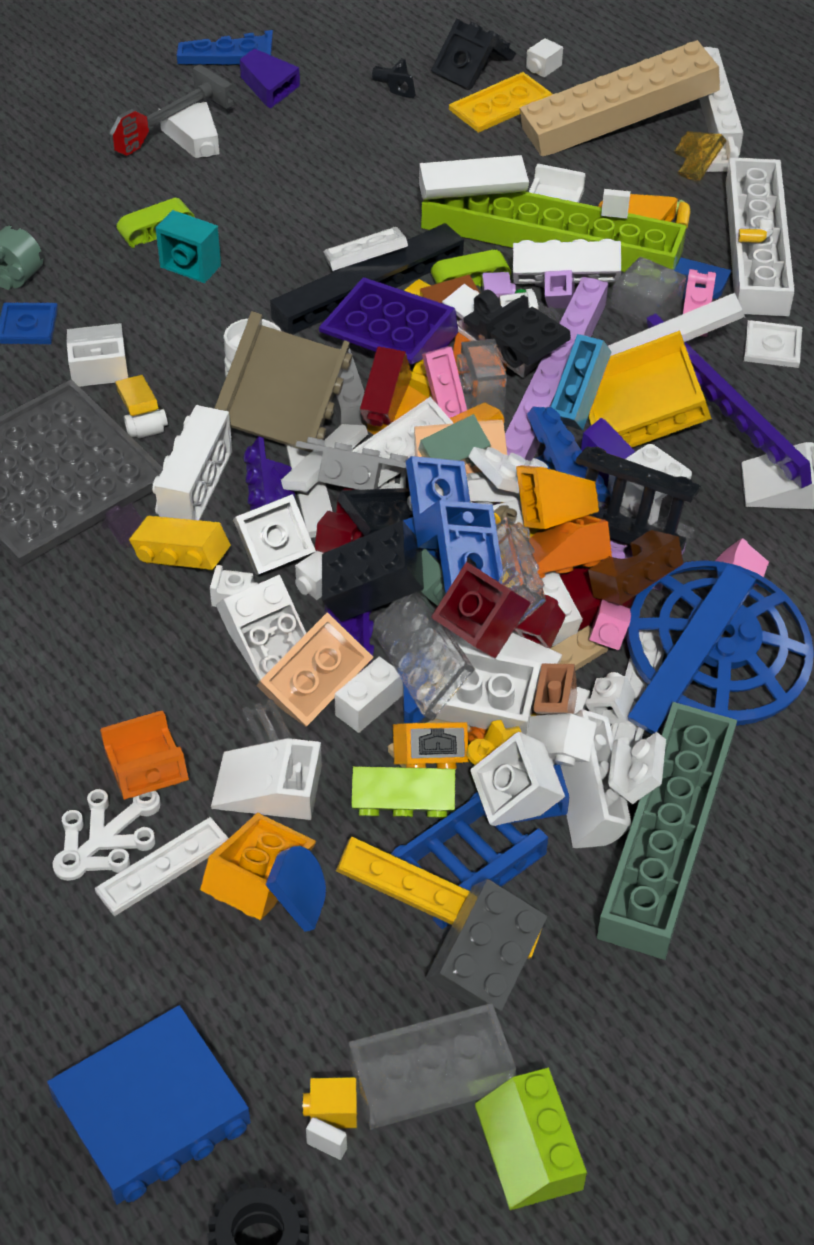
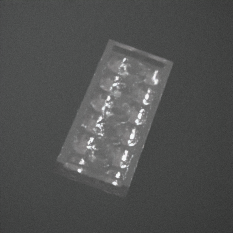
(422, 652)

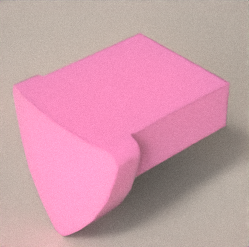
(745, 556)

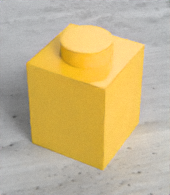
(332, 1101)

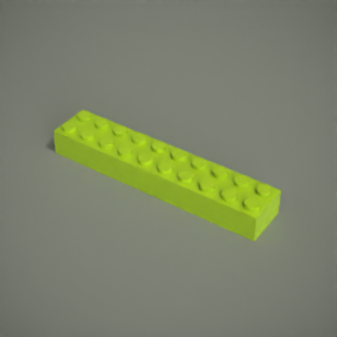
(541, 218)

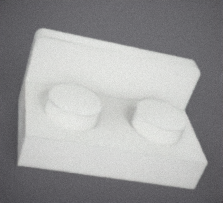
(638, 769)

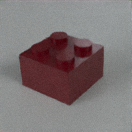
(480, 610)

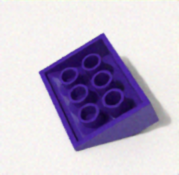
(391, 319)

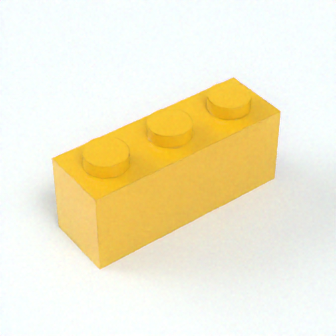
(180, 542)

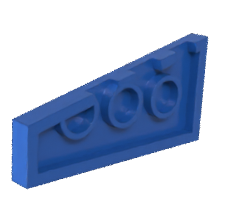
(223, 50)
(561, 445)

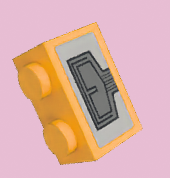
(430, 743)

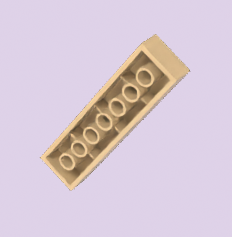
(620, 98)

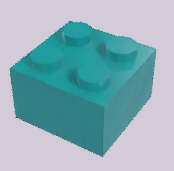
(188, 246)

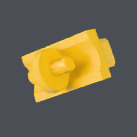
(495, 737)

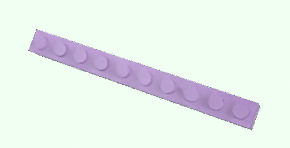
(580, 319)

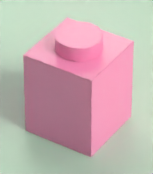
(610, 624)

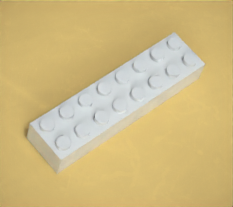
(760, 269)

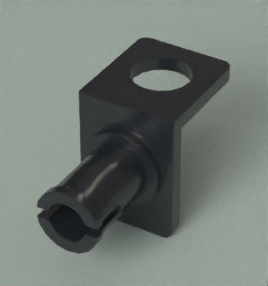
(395, 77)

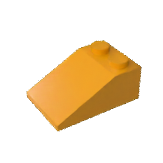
(243, 863)

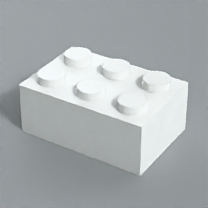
(495, 691)

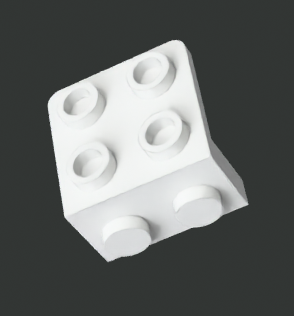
(656, 459)

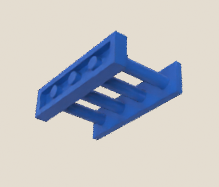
(500, 866)

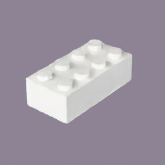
(194, 464)

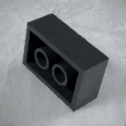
(372, 571)

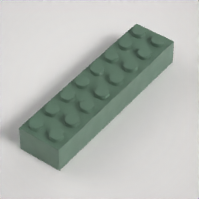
(667, 834)

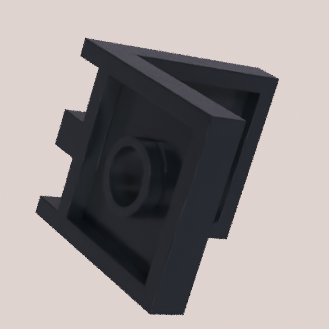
(476, 45)

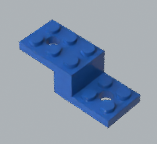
(451, 520)

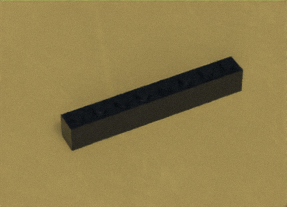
(319, 298)

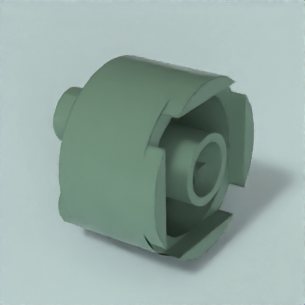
(17, 257)

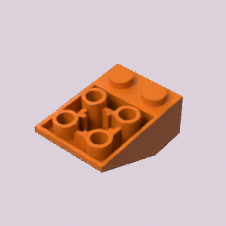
(571, 544)

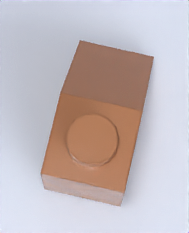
(556, 689)

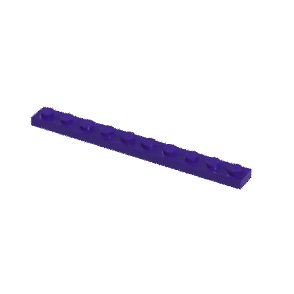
(747, 418)

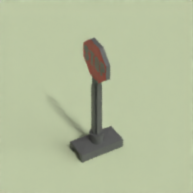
(132, 126)

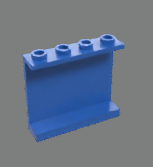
(150, 1104)

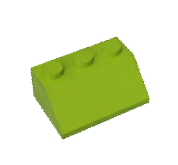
(403, 791)
(531, 1140)

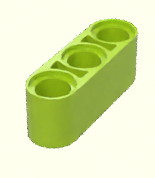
(140, 225)
(473, 264)

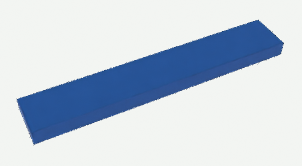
(691, 649)

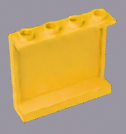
(650, 391)

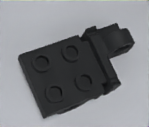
(518, 330)

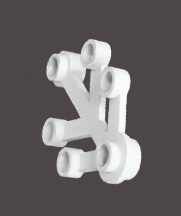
(104, 837)

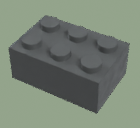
(486, 946)

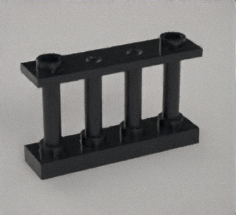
(626, 528)

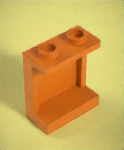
(143, 755)

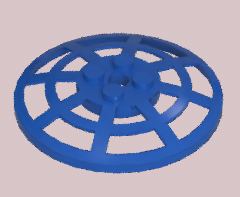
(732, 651)

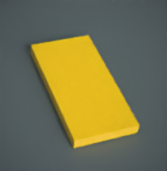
(498, 101)

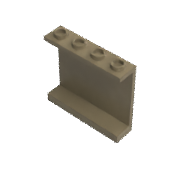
(282, 384)

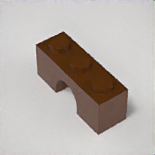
(621, 579)

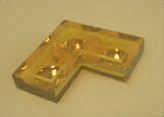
(700, 151)

